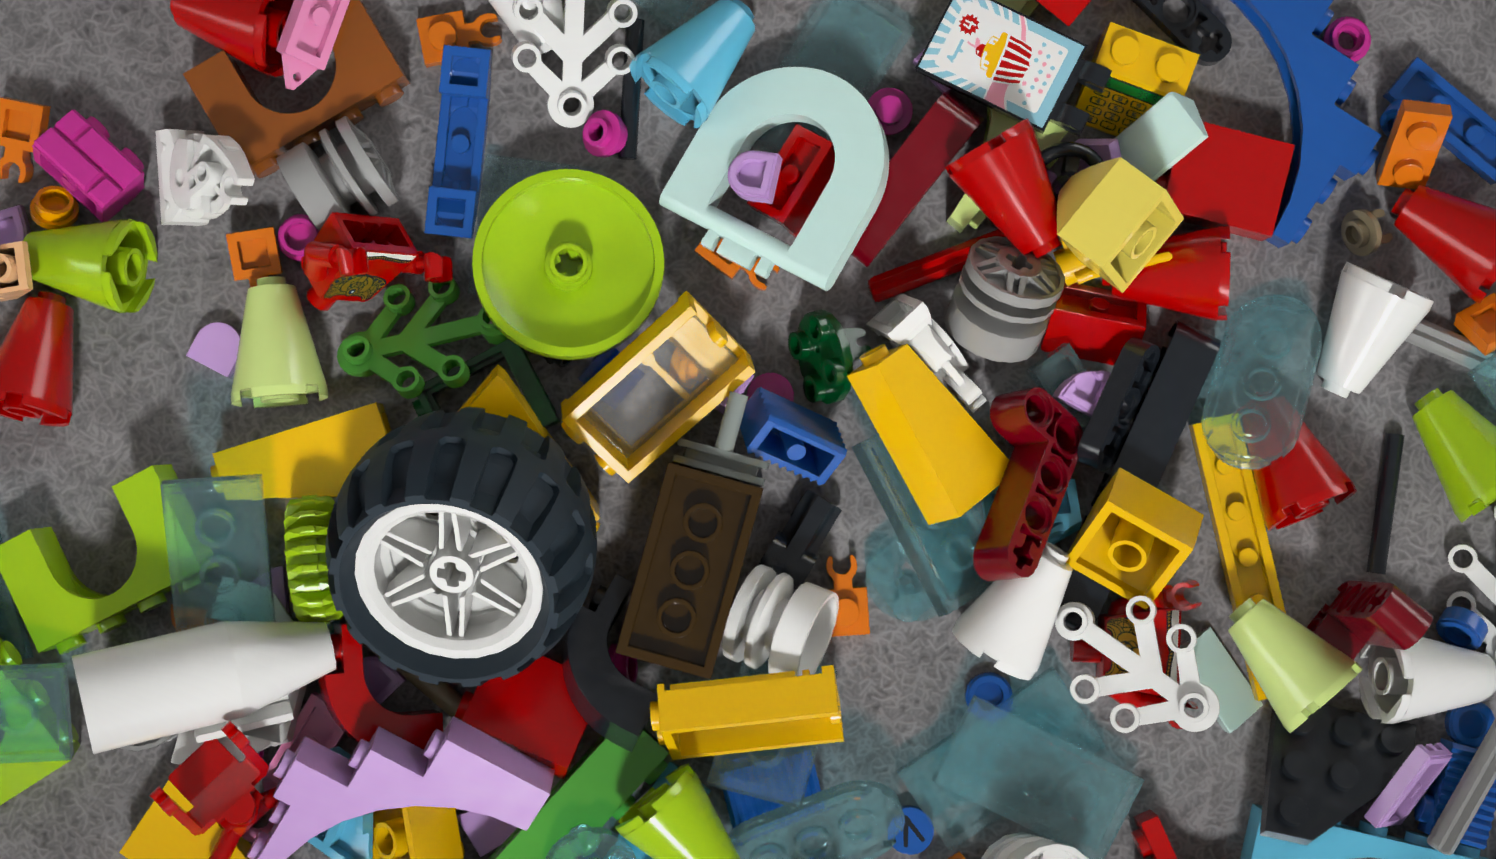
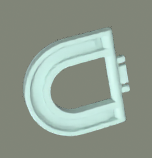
(843, 206)

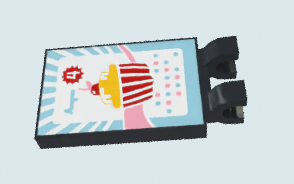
(1011, 64)

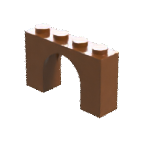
(363, 76)

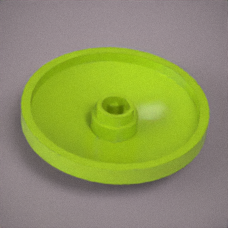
(568, 264)

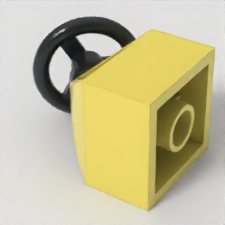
(1110, 213)

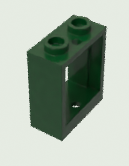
(521, 369)

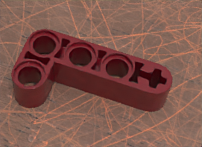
(916, 169)
(1032, 484)
(1371, 615)

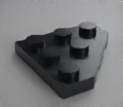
(1328, 770)

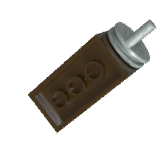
(694, 553)

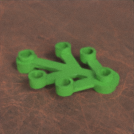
(414, 340)

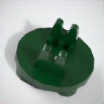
(825, 355)

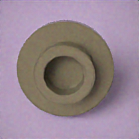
(1363, 232)

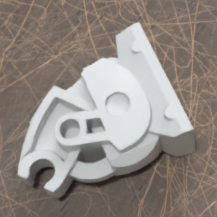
(199, 176)
(910, 323)

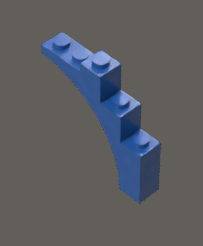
(1323, 134)

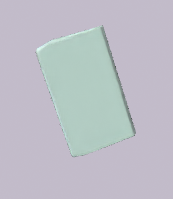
(1162, 135)
(1225, 679)

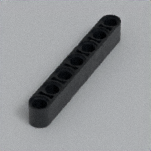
(1153, 434)

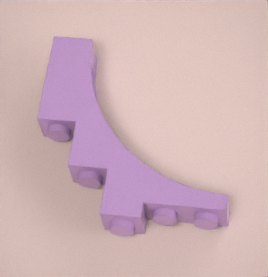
(453, 771)

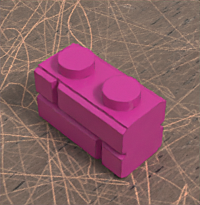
(89, 165)

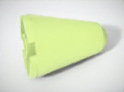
(276, 349)
(1289, 661)

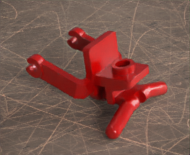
(219, 791)

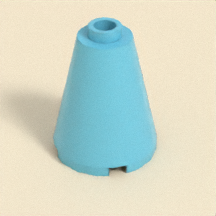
(695, 61)

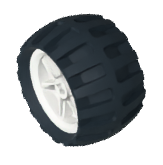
(444, 587)

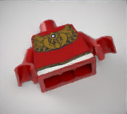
(361, 255)
(1116, 623)

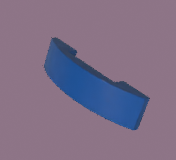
(460, 142)

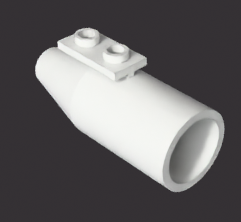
(199, 680)

